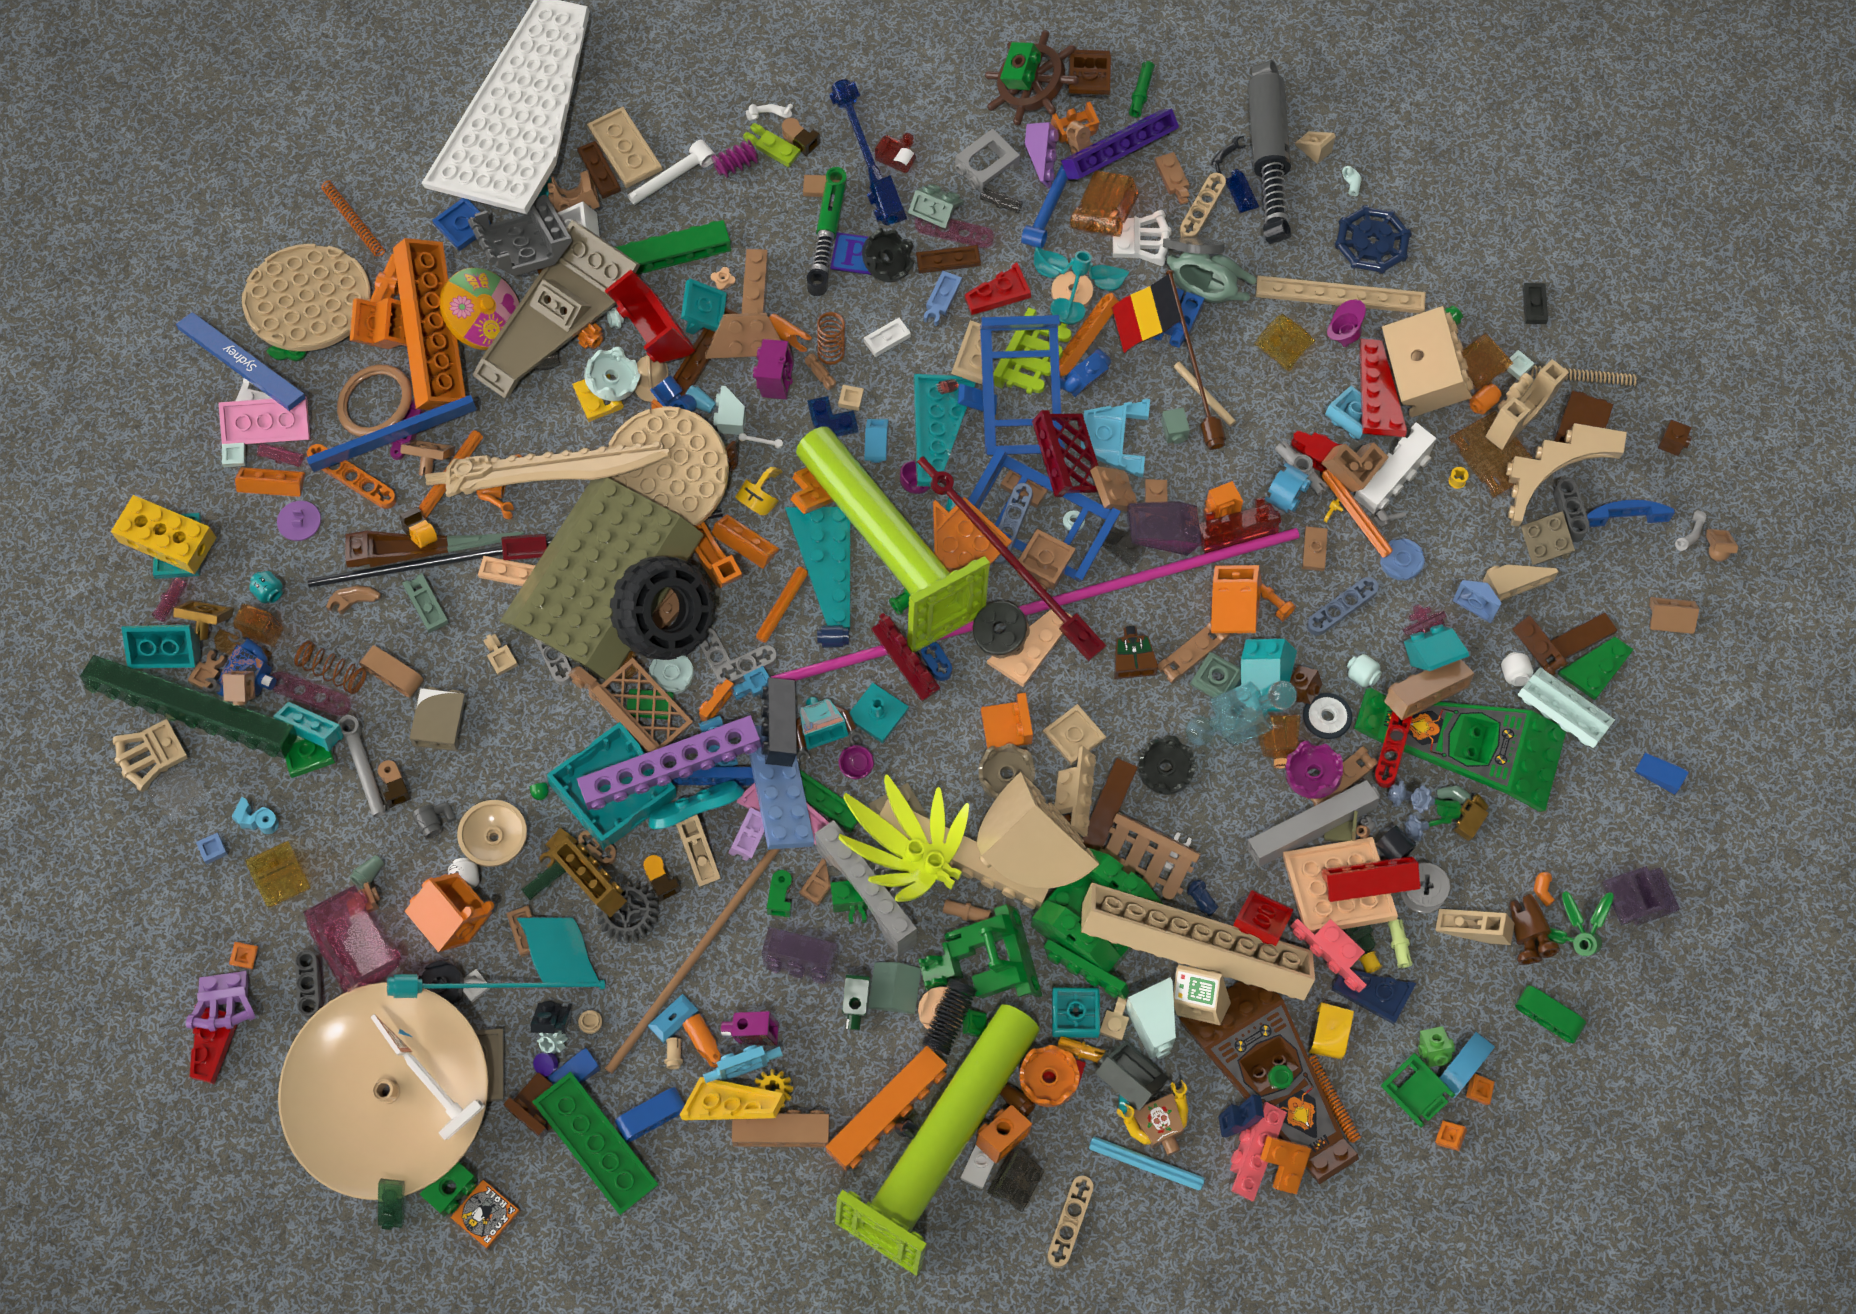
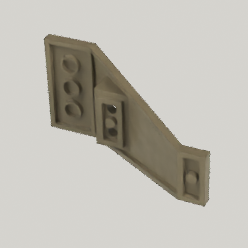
(541, 327)

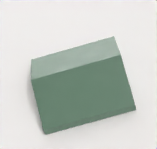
(894, 987)

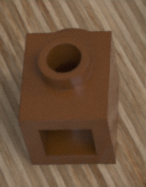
(1675, 438)

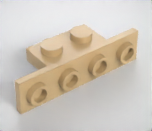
(1075, 791)

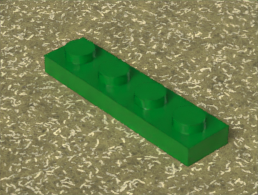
(1092, 973)

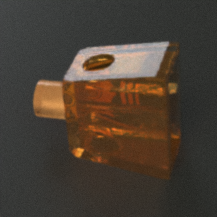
(254, 625)
(1280, 740)

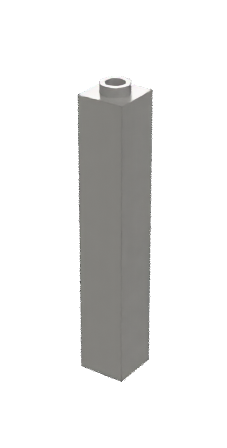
(1312, 823)

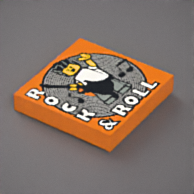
(485, 1214)

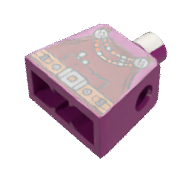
(752, 1028)

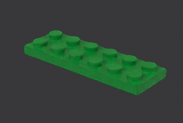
(595, 1143)

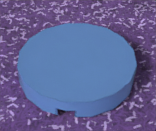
(1403, 565)

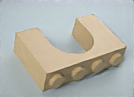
(1518, 414)

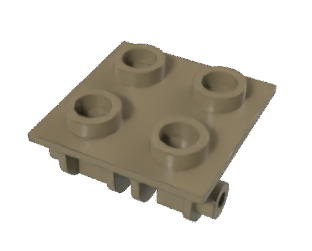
(1548, 538)

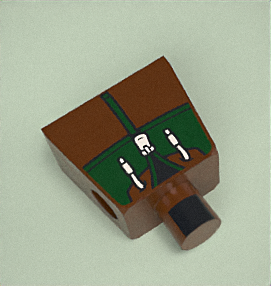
(1134, 655)

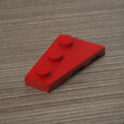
(1003, 290)
(209, 1050)

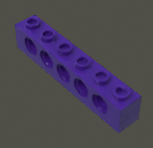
(1120, 144)

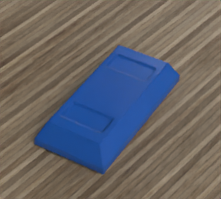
(972, 397)

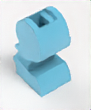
(262, 818)

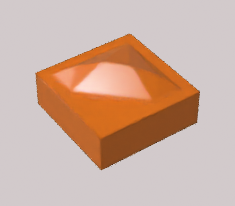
(243, 955)
(1480, 1089)
(1451, 1135)

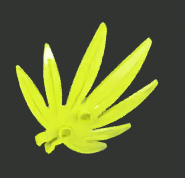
(922, 860)

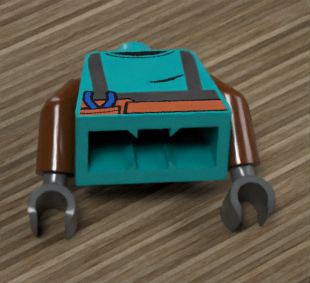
(822, 724)

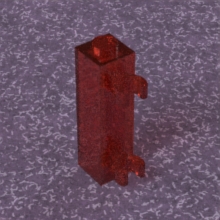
(1239, 526)

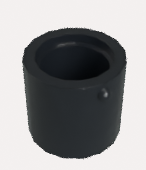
(1395, 844)

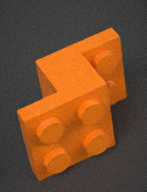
(377, 323)

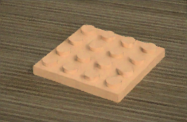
(1311, 890)

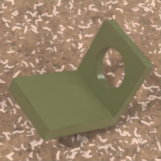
(1343, 832)

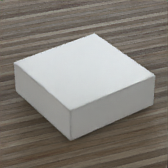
(474, 993)

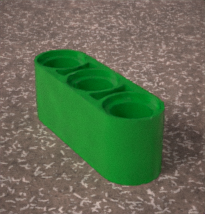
(1550, 1014)

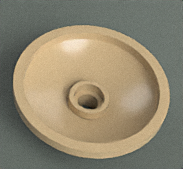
(485, 821)

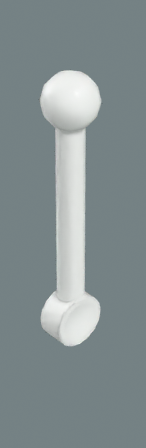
(777, 443)

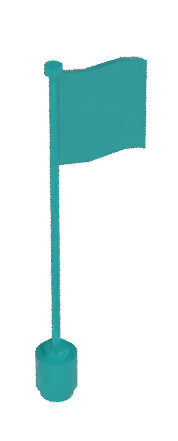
(555, 951)

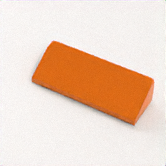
(269, 481)
(744, 541)

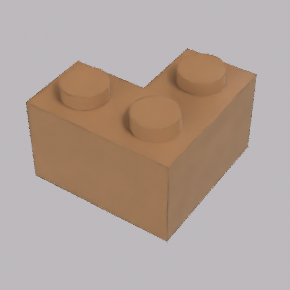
(1354, 468)

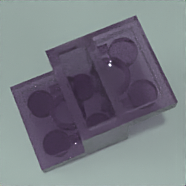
(1641, 896)

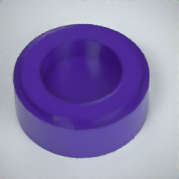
(545, 1063)

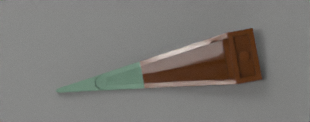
(389, 548)

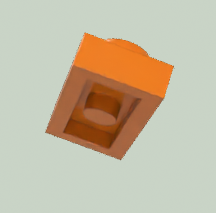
(720, 696)

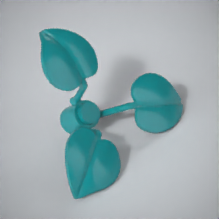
(1052, 263)

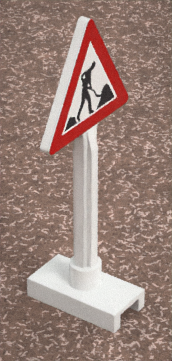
(458, 1116)

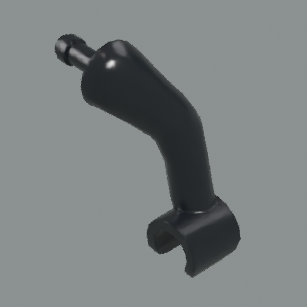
(1225, 151)
(906, 1129)

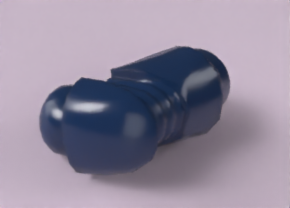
(1202, 897)

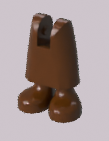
(1529, 926)

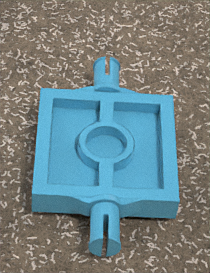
(736, 1065)

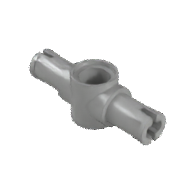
(1296, 459)

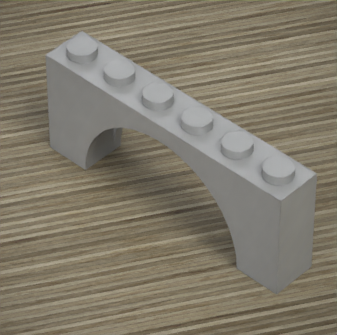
(893, 922)

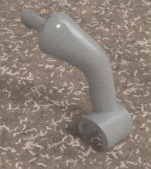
(1686, 541)

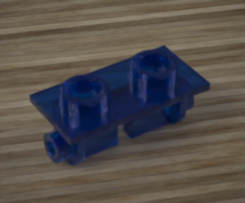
(1241, 191)

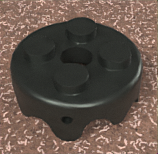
(897, 250)
(1004, 644)
(1166, 751)

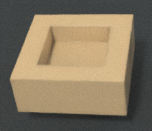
(851, 397)

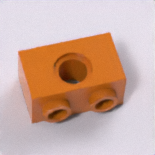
(998, 1145)

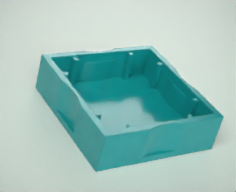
(616, 818)

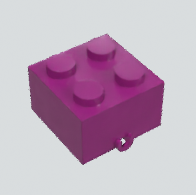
(774, 369)

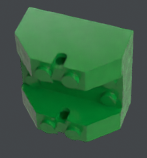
(1063, 913)

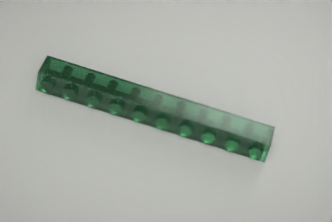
(189, 707)

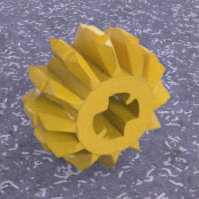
(777, 1080)

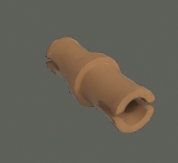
(966, 911)

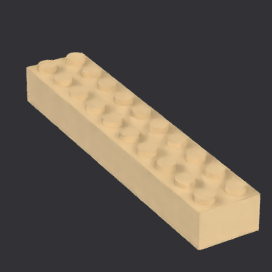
(1196, 941)

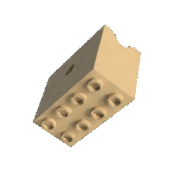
(1428, 361)

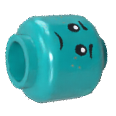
(266, 587)

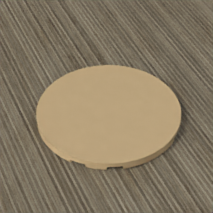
(304, 297)
(694, 475)

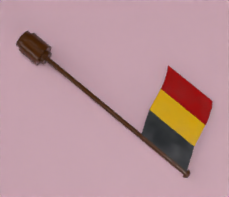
(1151, 314)

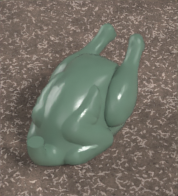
(1209, 277)

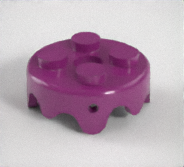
(1314, 757)

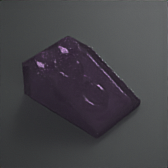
(1165, 526)

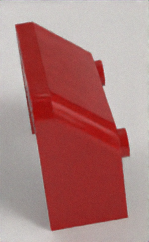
(651, 318)

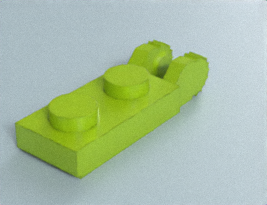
(772, 145)

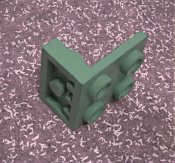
(934, 205)

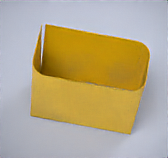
(1332, 1031)

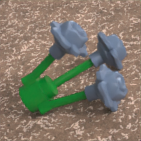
(1421, 801)

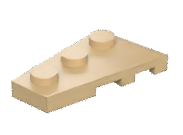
(969, 357)

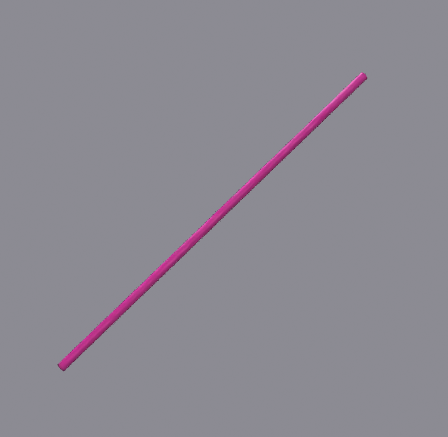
(1066, 598)

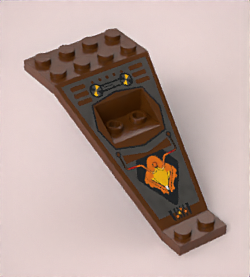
(1250, 1043)

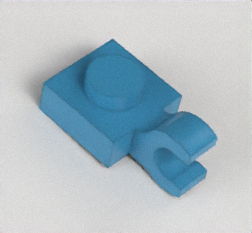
(753, 683)

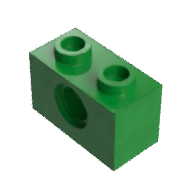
(448, 1203)

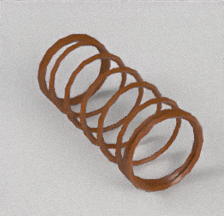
(834, 336)
(352, 677)

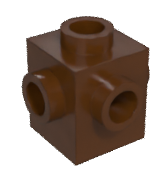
(1307, 683)

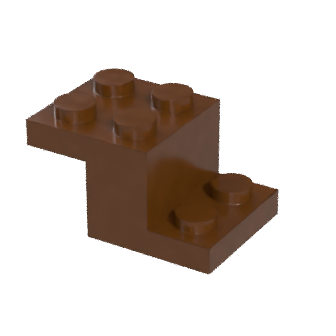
(1092, 70)

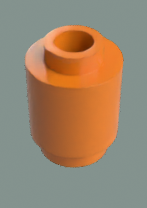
(1485, 399)

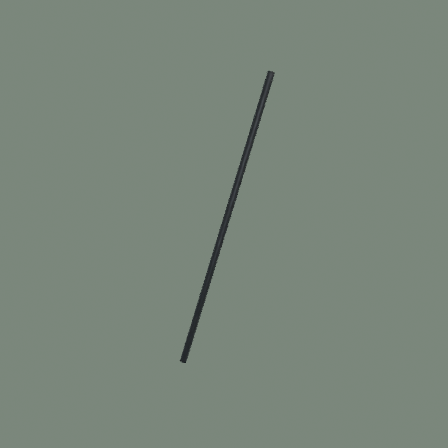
(424, 563)

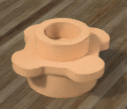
(723, 283)

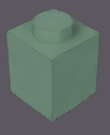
(1175, 425)

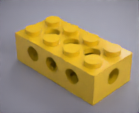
(163, 534)

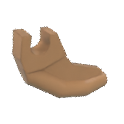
(348, 596)

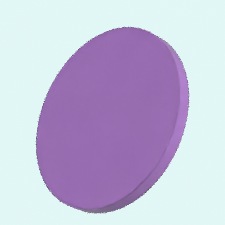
(298, 520)

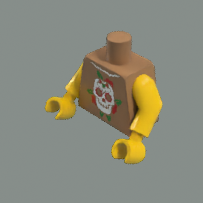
(1159, 1120)

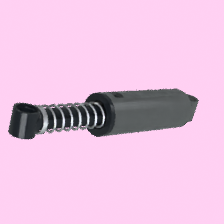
(1270, 145)

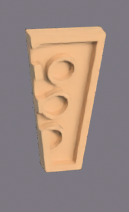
(1039, 643)

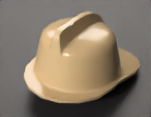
(650, 376)

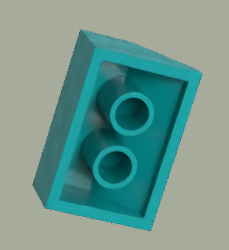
(161, 646)

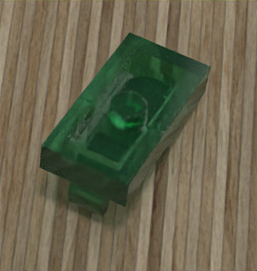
(391, 1203)

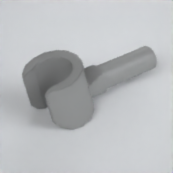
(1383, 519)

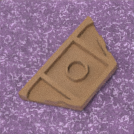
(741, 335)

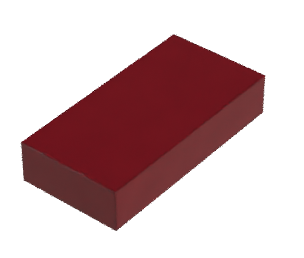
(523, 546)

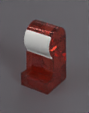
(894, 155)

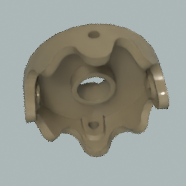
(1001, 758)

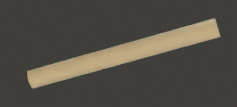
(1215, 405)

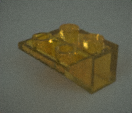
(278, 874)

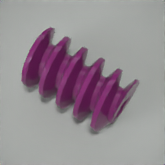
(735, 158)

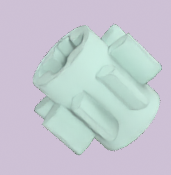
(552, 1042)

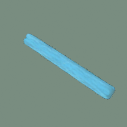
(1146, 1163)

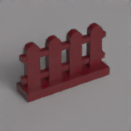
(905, 660)

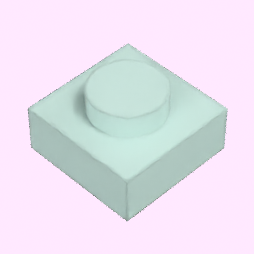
(1520, 365)
(233, 455)

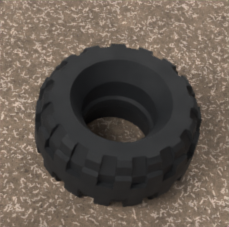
(633, 607)

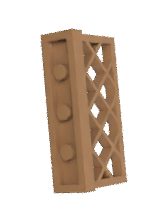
(624, 716)

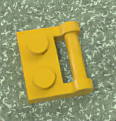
(593, 405)

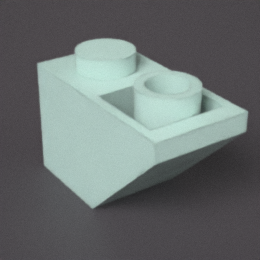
(731, 413)

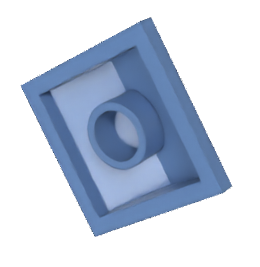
(1478, 599)

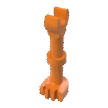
(1284, 610)

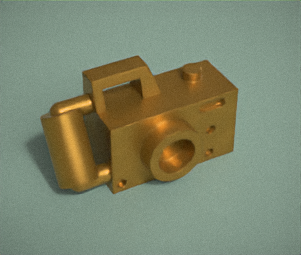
(1472, 817)

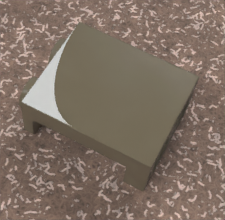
(437, 719)

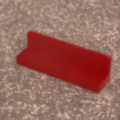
(1372, 878)

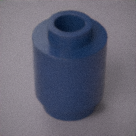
(833, 636)

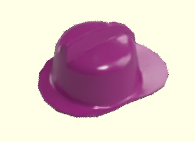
(1347, 322)

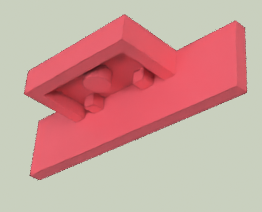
(1335, 948)
(1246, 1158)

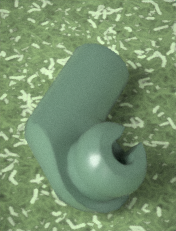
(1454, 792)

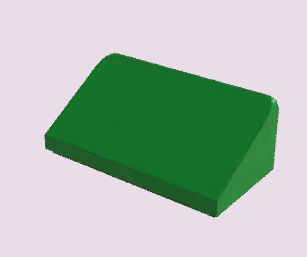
(647, 704)

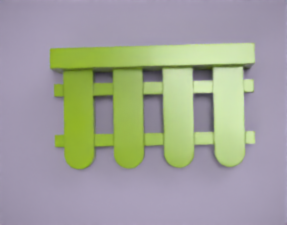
(1023, 340)

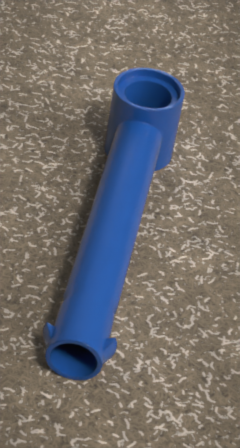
(1036, 234)

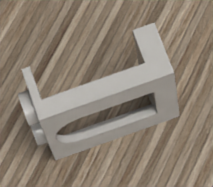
(995, 142)

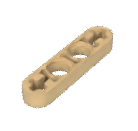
(1200, 205)
(1069, 1221)

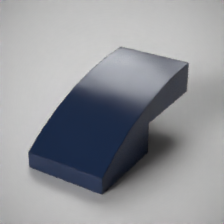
(1239, 1118)

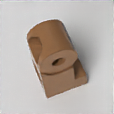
(1078, 136)

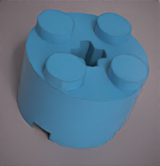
(1287, 488)

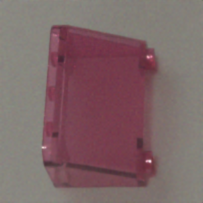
(350, 940)

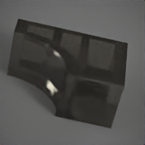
(1120, 545)

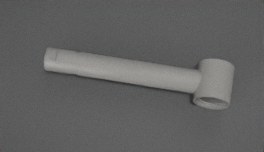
(362, 765)

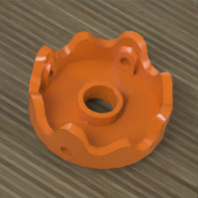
(1050, 1059)

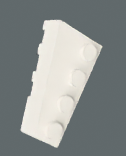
(1398, 468)

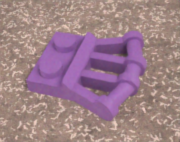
(217, 991)

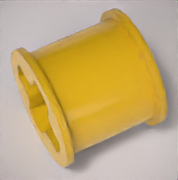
(1458, 483)
(1370, 962)

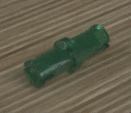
(543, 880)

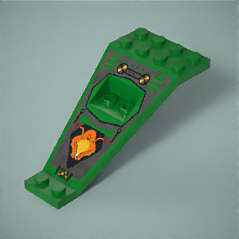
(1509, 752)

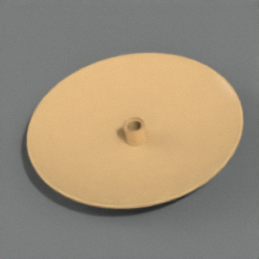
(336, 1080)

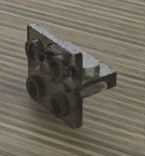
(1016, 1179)

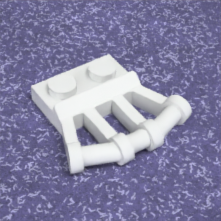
(1129, 242)

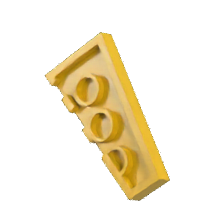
(730, 1101)

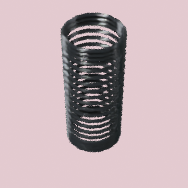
(934, 1041)

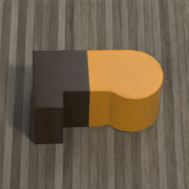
(417, 527)
(656, 874)

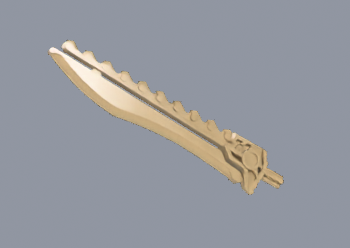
(486, 472)

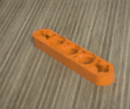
(1087, 333)
(361, 480)

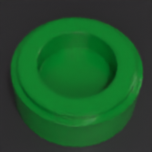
(1280, 1077)

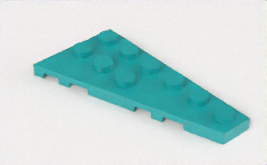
(936, 422)
(825, 550)

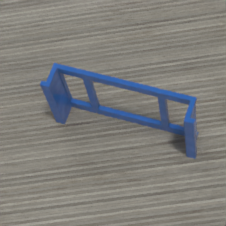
(1015, 323)
(989, 477)

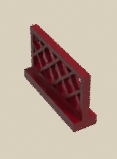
(1054, 454)

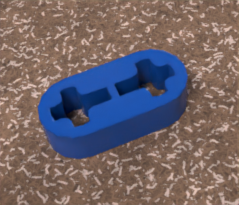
(940, 658)

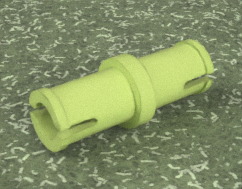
(1400, 943)

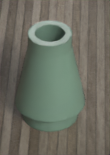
(366, 872)

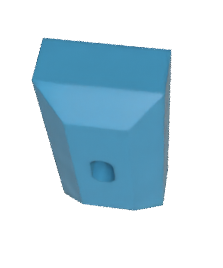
(663, 1027)

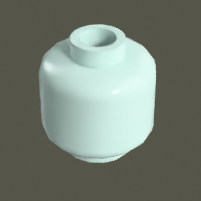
(1364, 670)

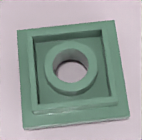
(1214, 664)

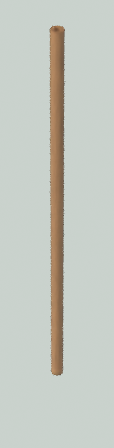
(691, 960)

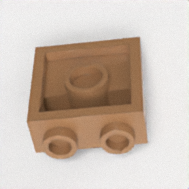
(1046, 559)

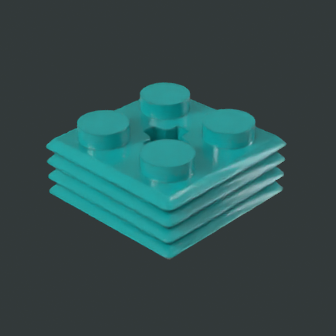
(1086, 1001)

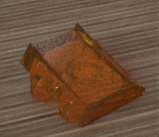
(1485, 361)

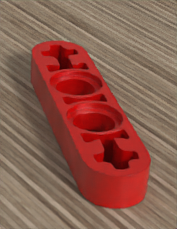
(1395, 746)

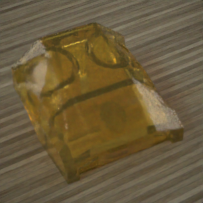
(1284, 341)

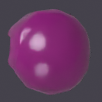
(908, 479)
(856, 762)

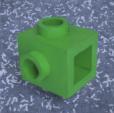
(1435, 1047)

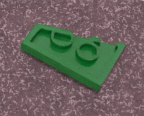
(1597, 668)

